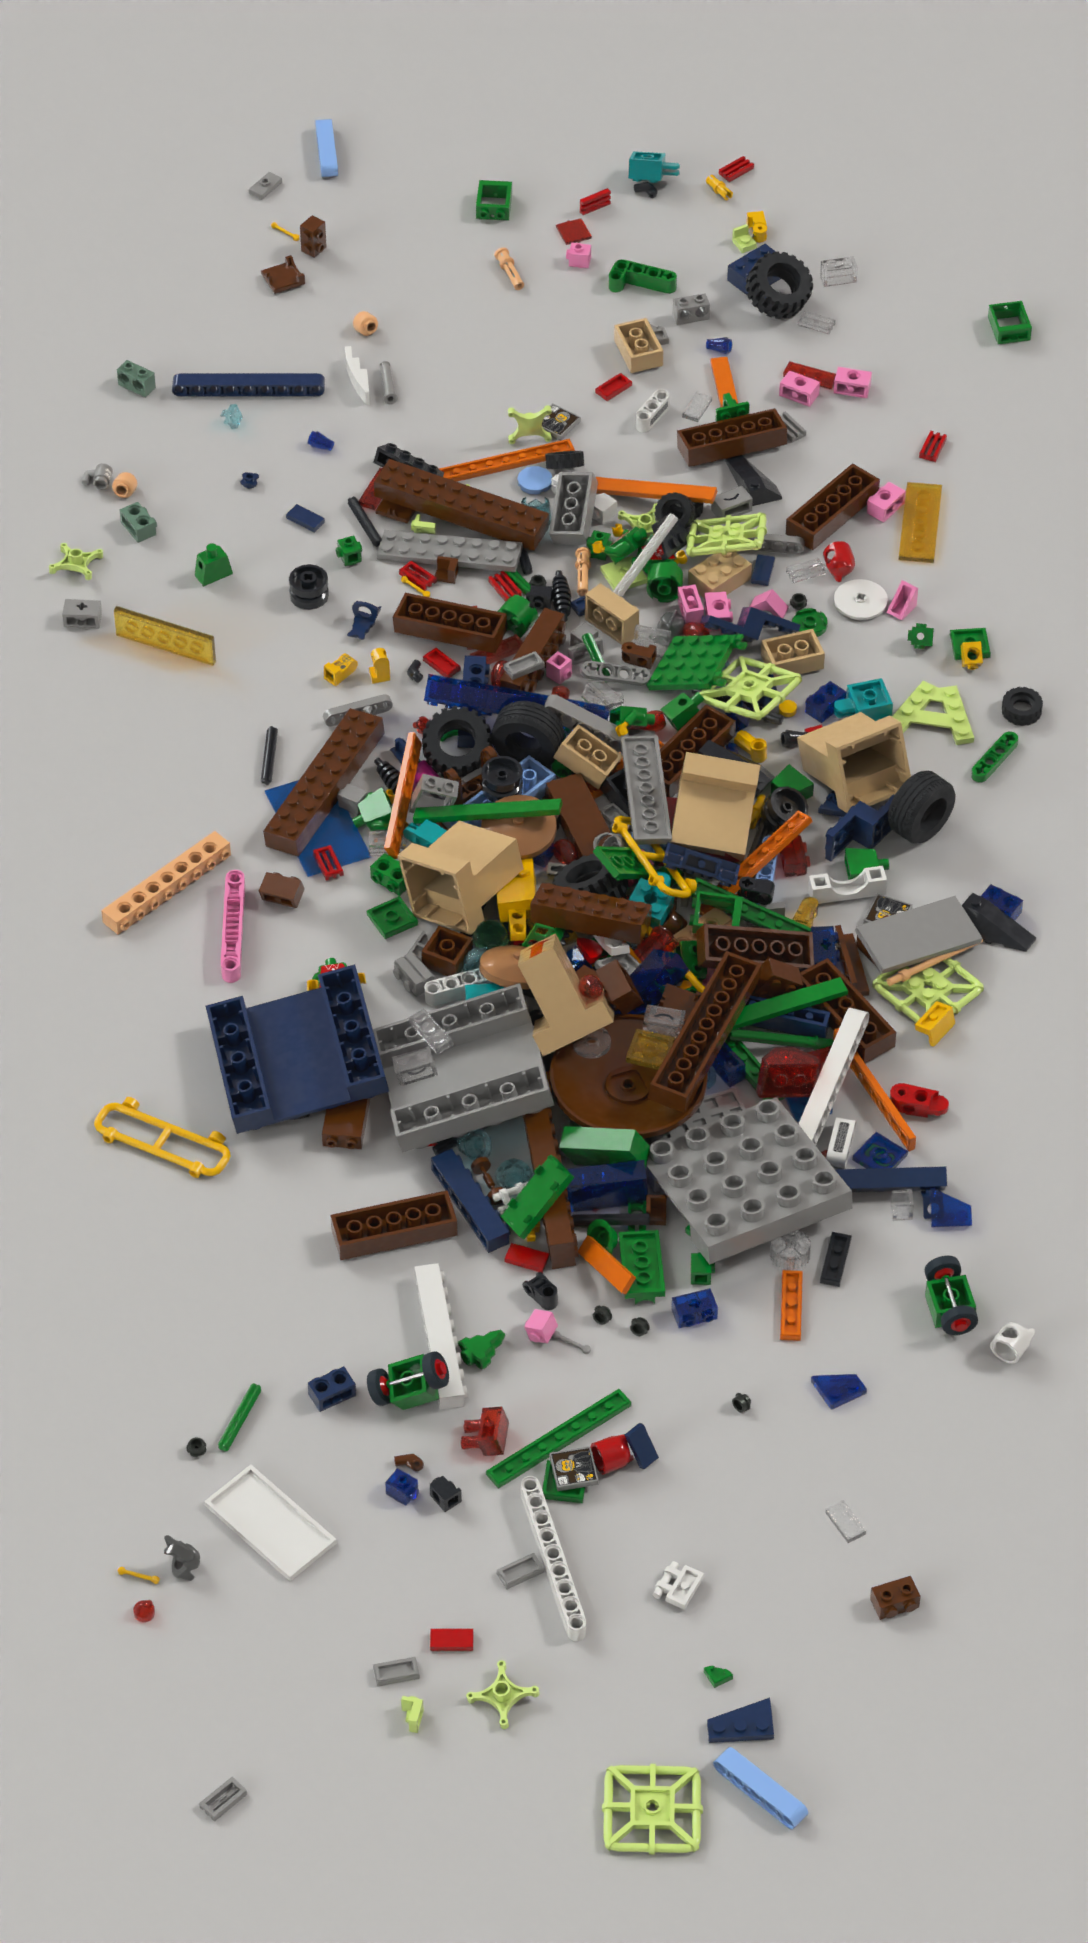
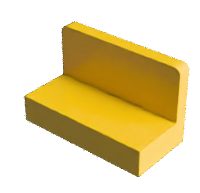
(936, 1022)

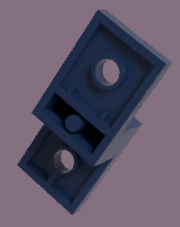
(750, 624)
(860, 824)

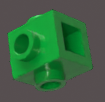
(599, 536)
(349, 550)
(928, 636)

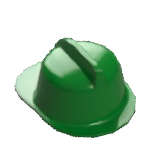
(603, 1234)

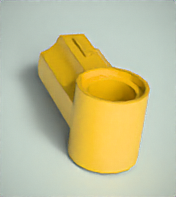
(754, 746)

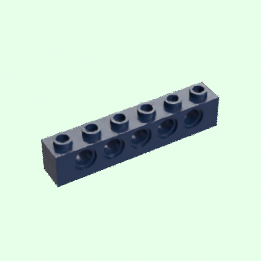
(474, 670)

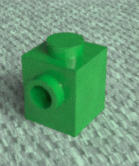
(701, 1270)

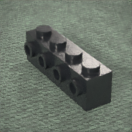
(391, 451)

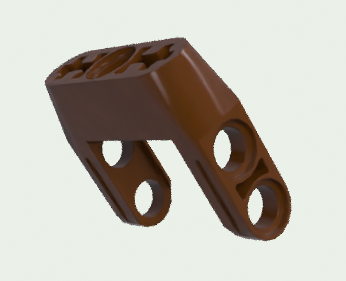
(473, 786)

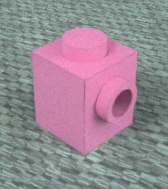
(579, 255)
(559, 668)
(541, 1326)

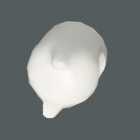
(1011, 1342)

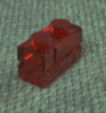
(794, 858)
(660, 939)

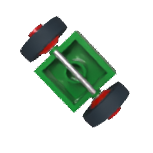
(949, 1296)
(409, 1381)

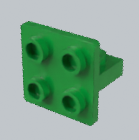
(731, 408)

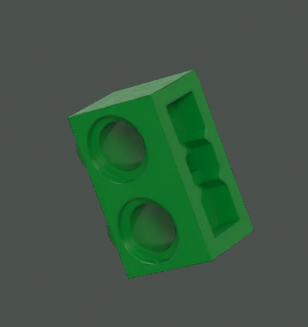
(388, 873)

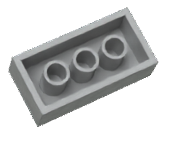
(573, 508)

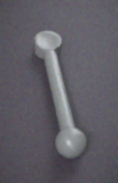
(585, 1349)

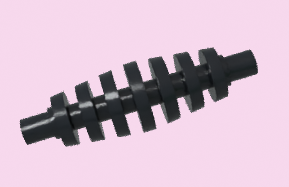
(561, 594)
(388, 774)

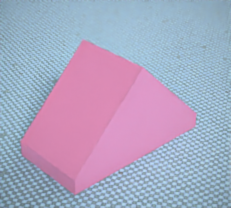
(903, 601)
(770, 602)

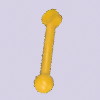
(295, 236)
(404, 579)
(154, 1579)

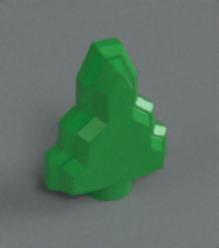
(480, 1348)

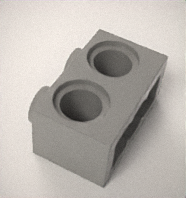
(691, 309)

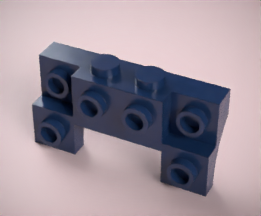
(698, 862)

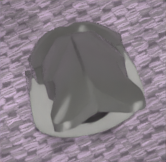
(184, 1553)

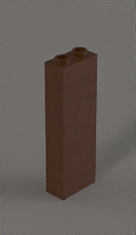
(579, 813)
(346, 1125)

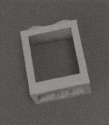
(431, 785)

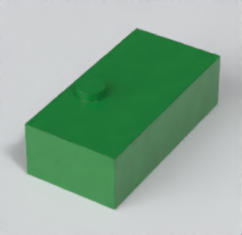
(603, 1145)

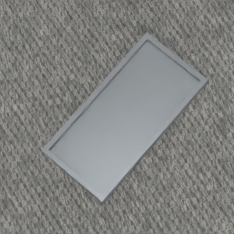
(918, 934)

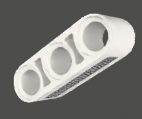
(652, 410)
(841, 1142)

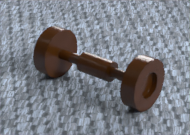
(481, 1166)

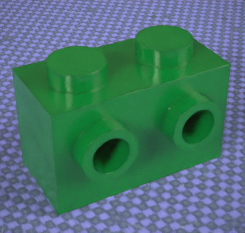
(688, 952)

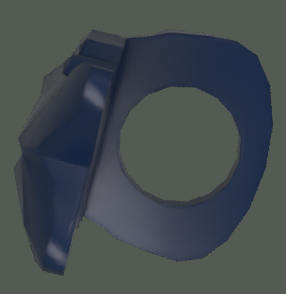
(363, 620)

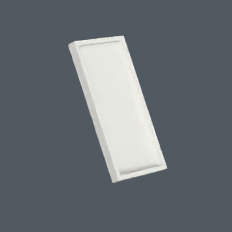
(270, 1522)

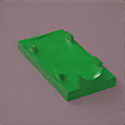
(621, 862)
(537, 1196)
(642, 1257)

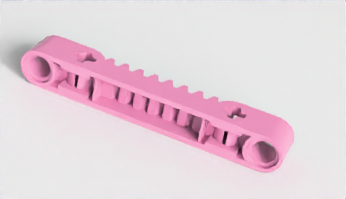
(233, 926)

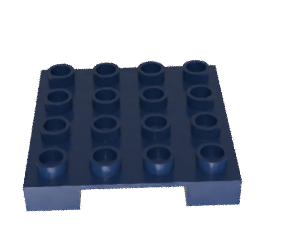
(297, 1052)

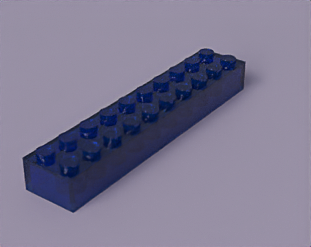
(488, 697)

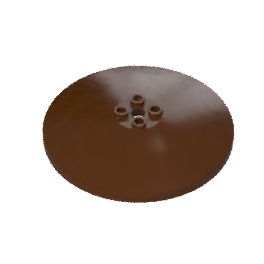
(594, 1088)

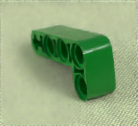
(641, 275)

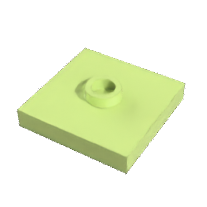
(615, 573)

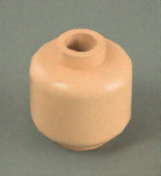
(365, 323)
(124, 485)

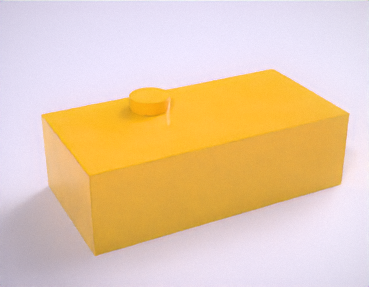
(518, 892)

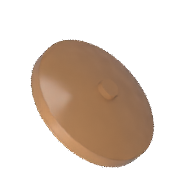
(532, 833)
(502, 967)

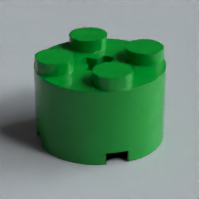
(664, 581)
(519, 615)

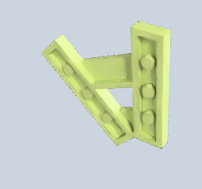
(954, 717)

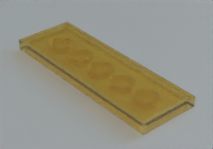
(920, 522)
(165, 635)

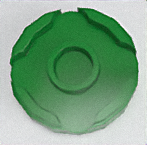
(811, 619)

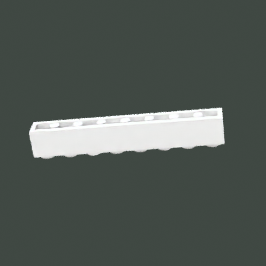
(439, 1331)

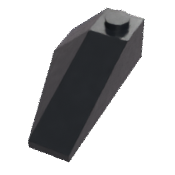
(753, 480)
(715, 750)
(615, 790)
(996, 925)

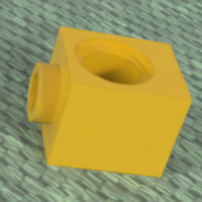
(974, 647)

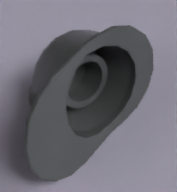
(673, 622)

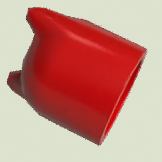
(842, 562)
(614, 1454)

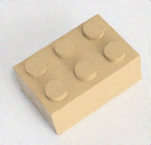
(638, 345)
(720, 573)
(611, 614)
(794, 652)
(588, 755)

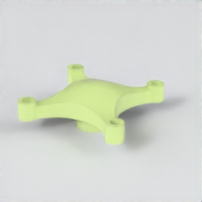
(529, 424)
(640, 521)
(76, 560)
(502, 1694)

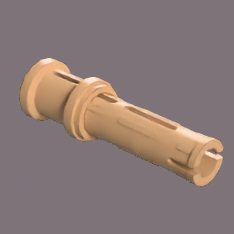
(516, 281)
(582, 565)

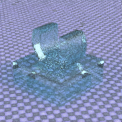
(232, 415)

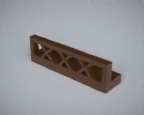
(851, 961)

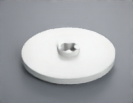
(860, 599)

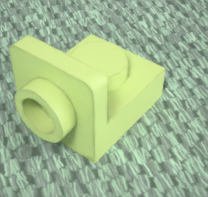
(742, 239)
(422, 527)
(415, 1710)

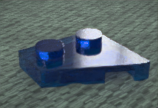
(948, 1210)
(838, 1388)

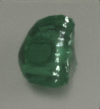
(490, 935)

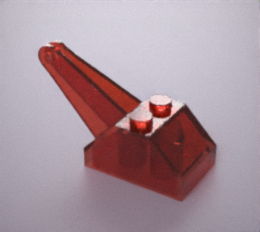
(790, 1072)

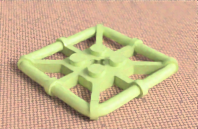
(728, 537)
(751, 687)
(927, 997)
(642, 1818)

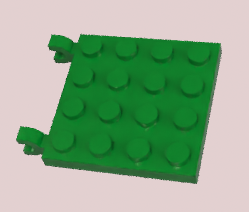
(694, 662)

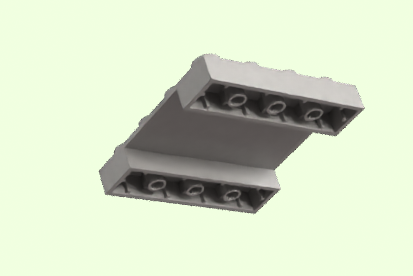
(481, 1079)
(746, 1179)

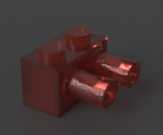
(491, 1431)

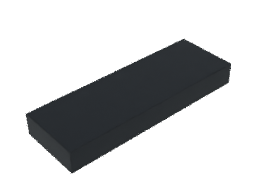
(835, 1259)

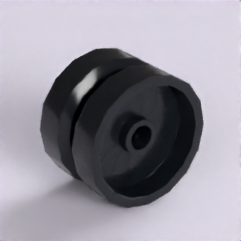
(308, 587)
(501, 778)
(781, 806)

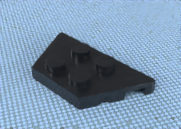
(674, 540)

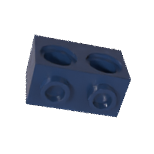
(333, 1392)

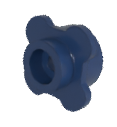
(249, 480)

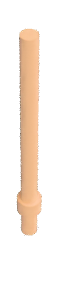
(906, 974)

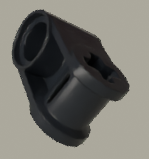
(758, 890)
(542, 1291)

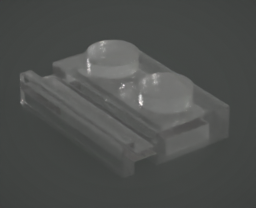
(377, 843)

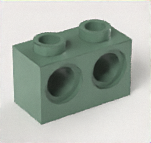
(136, 378)
(138, 522)

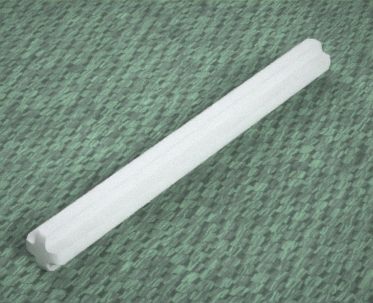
(645, 555)

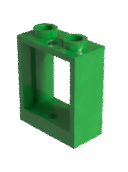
(494, 189)
(1011, 333)
(716, 900)

